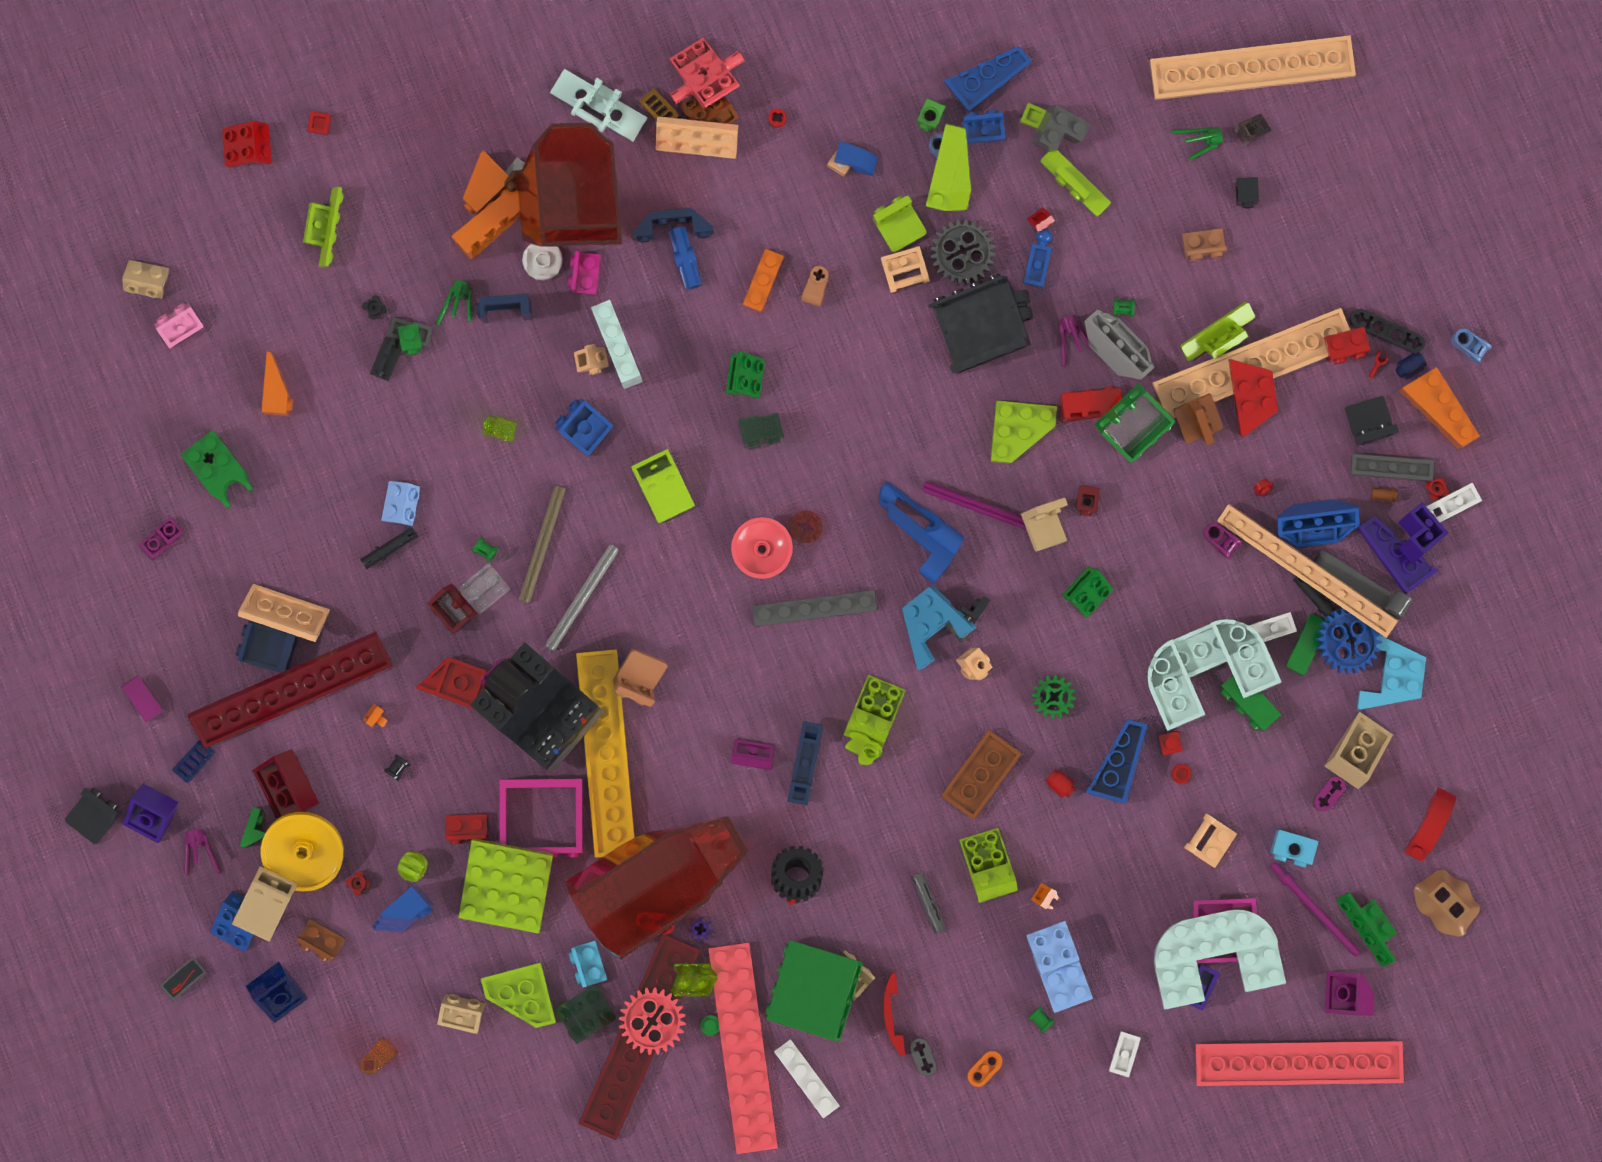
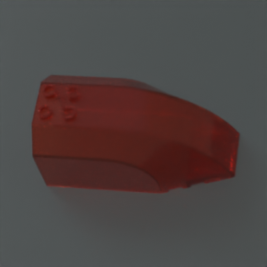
(654, 881)

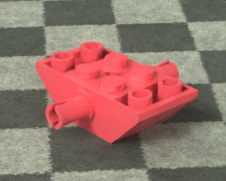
(704, 73)

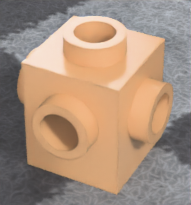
(591, 359)
(974, 664)

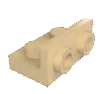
(460, 1013)

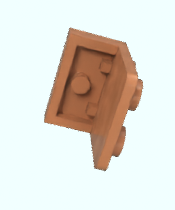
(639, 677)

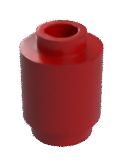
(1060, 783)

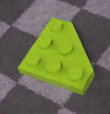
(1019, 428)
(522, 994)

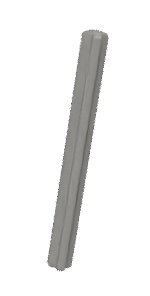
(581, 597)

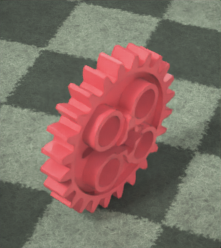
(637, 1010)

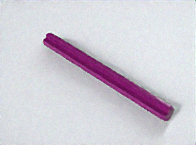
(973, 504)

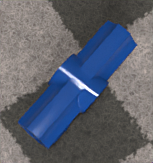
(685, 258)

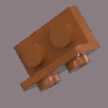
(320, 940)

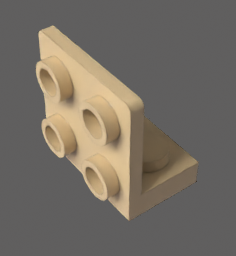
(1044, 525)

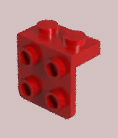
(247, 144)

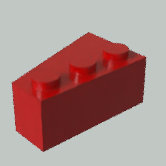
(1088, 404)

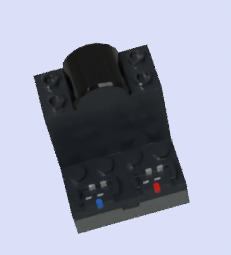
(536, 707)

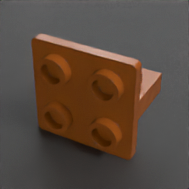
(1198, 419)

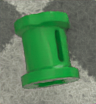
(1126, 303)
(485, 549)
(1041, 1019)

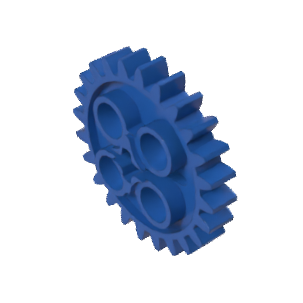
(1330, 644)

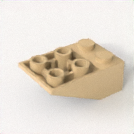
(264, 904)

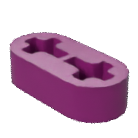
(1332, 797)

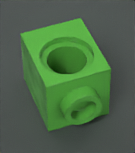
(934, 108)

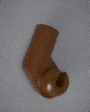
(511, 181)

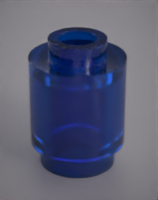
(1410, 365)

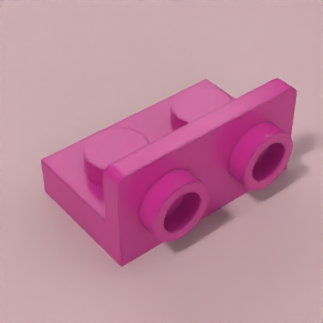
(585, 273)

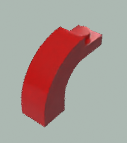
(1432, 825)

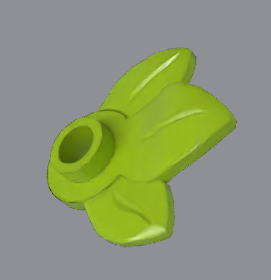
(864, 747)

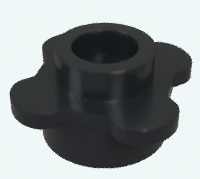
(373, 313)

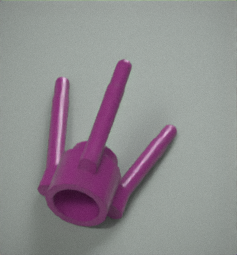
(1071, 326)
(194, 840)

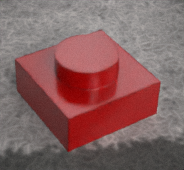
(319, 123)
(1040, 219)
(1170, 743)

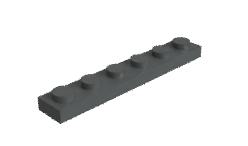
(814, 608)

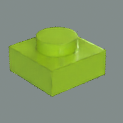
(1032, 116)

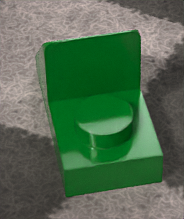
(251, 833)

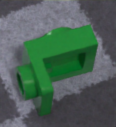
(410, 339)

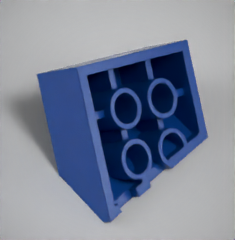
(404, 911)

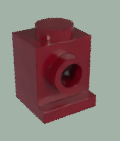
(1090, 493)

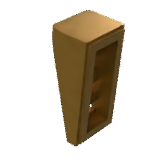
(669, 108)

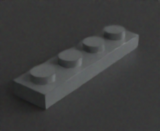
(1392, 467)

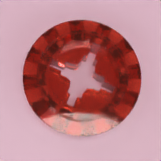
(801, 518)

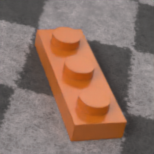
(763, 280)

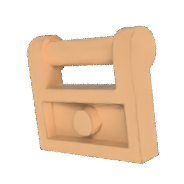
(904, 262)
(1215, 845)

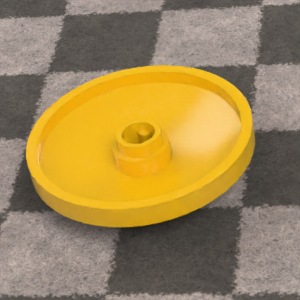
(303, 850)

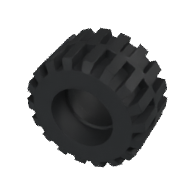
(797, 889)

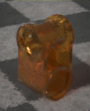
(381, 1054)

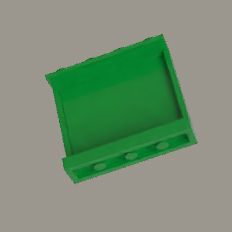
(814, 991)

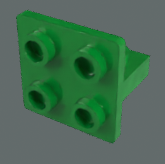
(745, 375)
(1088, 591)

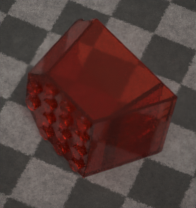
(570, 189)

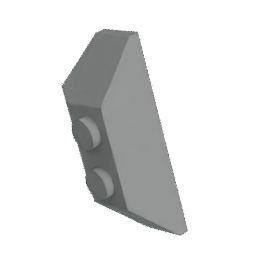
(1118, 345)

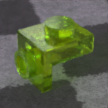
(499, 428)

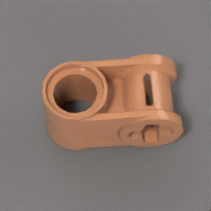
(815, 290)

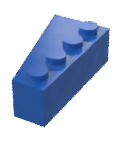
(1118, 770)

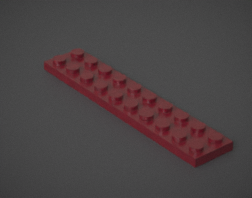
(290, 689)
(627, 1066)

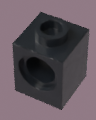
(1247, 192)

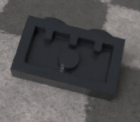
(977, 608)

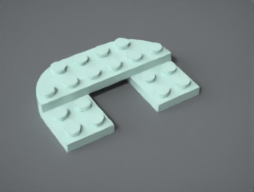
(1201, 651)
(1210, 937)

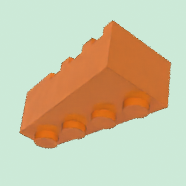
(488, 224)
(1440, 406)

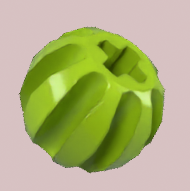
(412, 866)

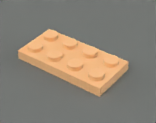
(696, 137)
(284, 612)

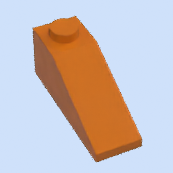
(275, 393)

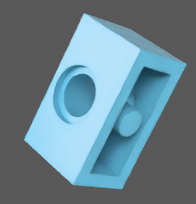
(1306, 846)

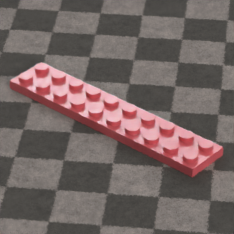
(743, 1048)
(1299, 1063)

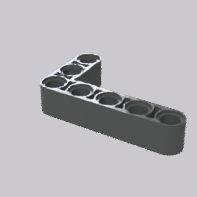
(1393, 603)

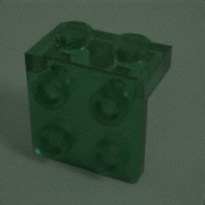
(585, 1014)

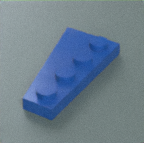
(980, 82)

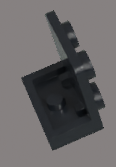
(93, 815)

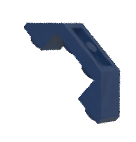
(645, 229)

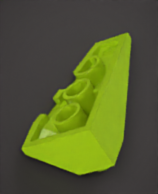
(951, 177)

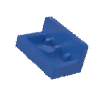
(984, 127)

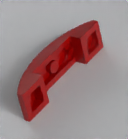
(891, 988)

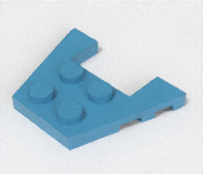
(927, 616)

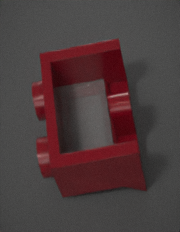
(452, 608)

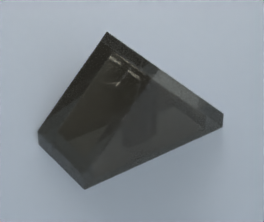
(1252, 129)

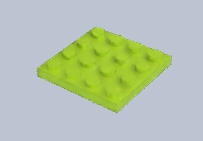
(505, 885)

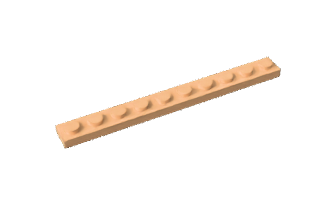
(1308, 570)

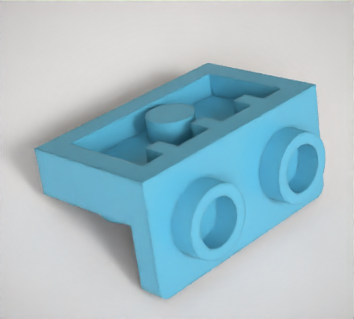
(588, 964)

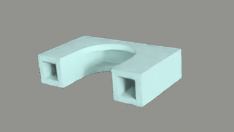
(616, 344)

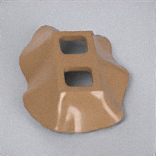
(1438, 911)

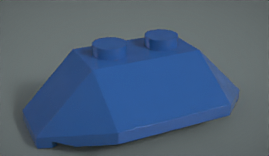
(1317, 522)

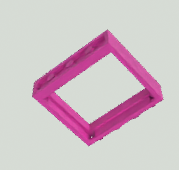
(546, 783)

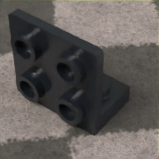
(1370, 421)

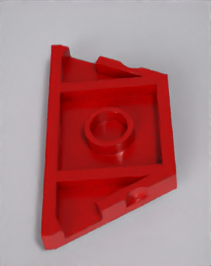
(1253, 395)
(454, 682)

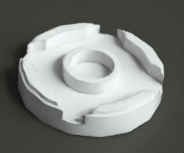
(542, 262)

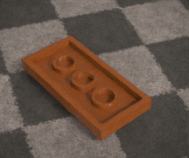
(981, 774)

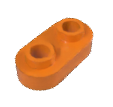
(984, 1068)

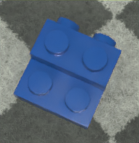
(583, 426)

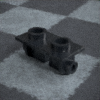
(386, 359)

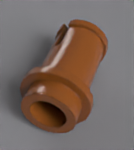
(1384, 494)

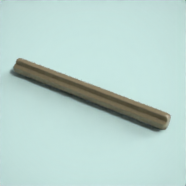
(542, 543)

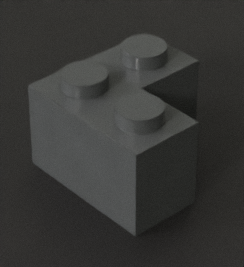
(1057, 125)

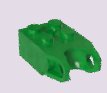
(219, 474)

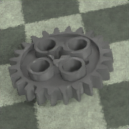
(954, 235)

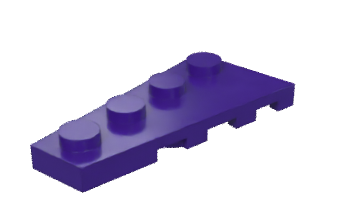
(1386, 548)

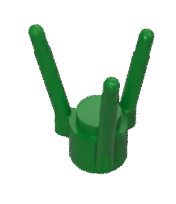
(1210, 136)
(460, 291)

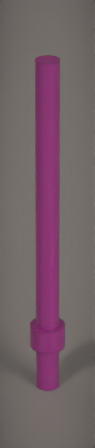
(1287, 879)

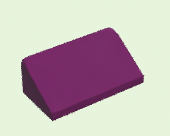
(753, 754)

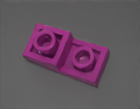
(161, 538)
(141, 698)

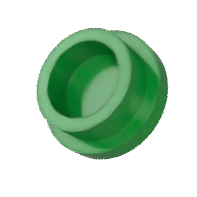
(710, 1025)

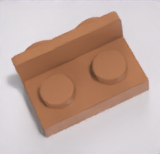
(1204, 244)

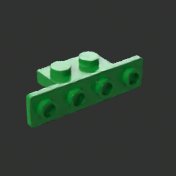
(1371, 926)

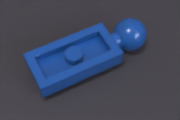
(1038, 260)

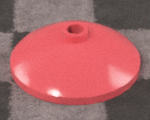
(759, 533)

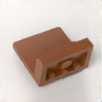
(718, 112)

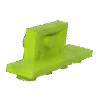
(1075, 182)
(321, 226)
(1220, 335)

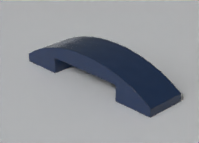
(805, 763)

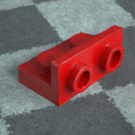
(466, 828)

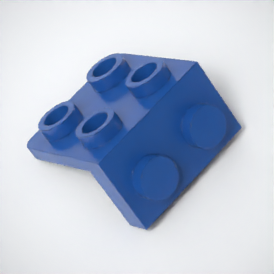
(223, 925)

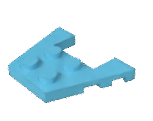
(1401, 676)

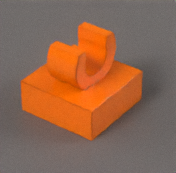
(374, 716)
(1044, 896)

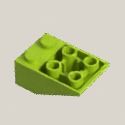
(663, 486)
(875, 709)
(988, 865)

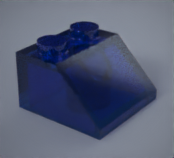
(276, 992)

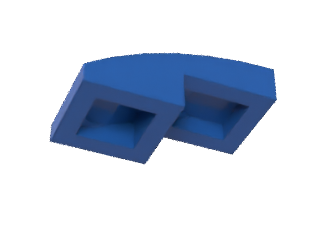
(856, 157)

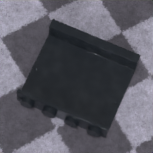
(981, 323)

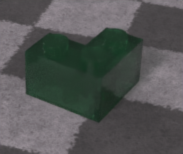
(760, 430)

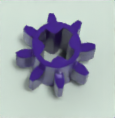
(695, 932)

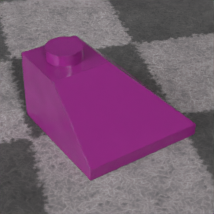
(1348, 994)

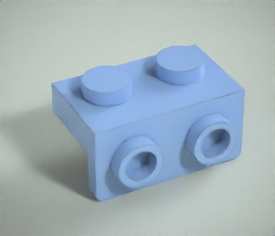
(400, 503)

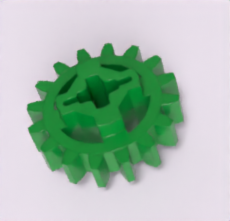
(1060, 704)

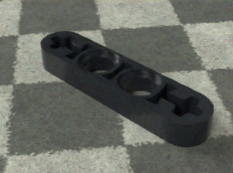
(1388, 327)

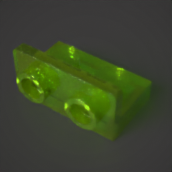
(694, 980)

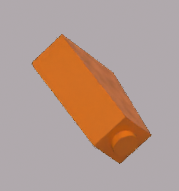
(485, 184)

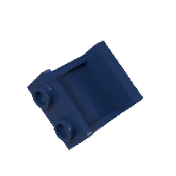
(504, 302)
(266, 647)

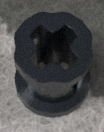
(397, 767)

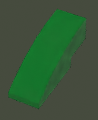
(1305, 646)

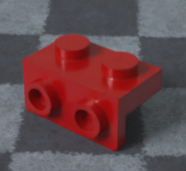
(1347, 345)

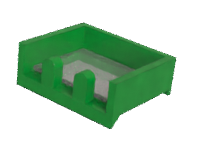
(1135, 423)

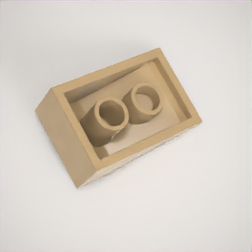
(1359, 751)

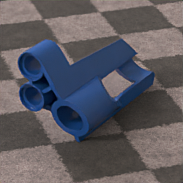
(938, 538)

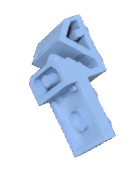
(1059, 966)

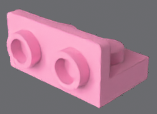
(178, 324)

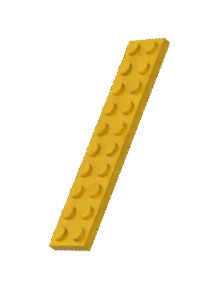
(606, 754)

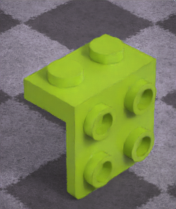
(899, 223)

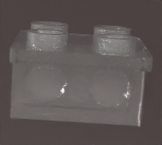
(483, 588)

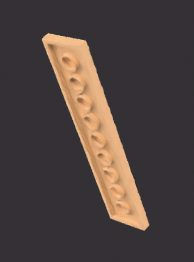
(1252, 67)
(1278, 353)

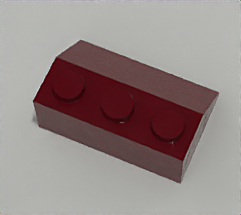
(285, 784)

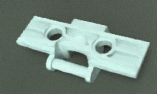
(601, 100)

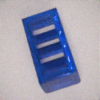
(188, 756)

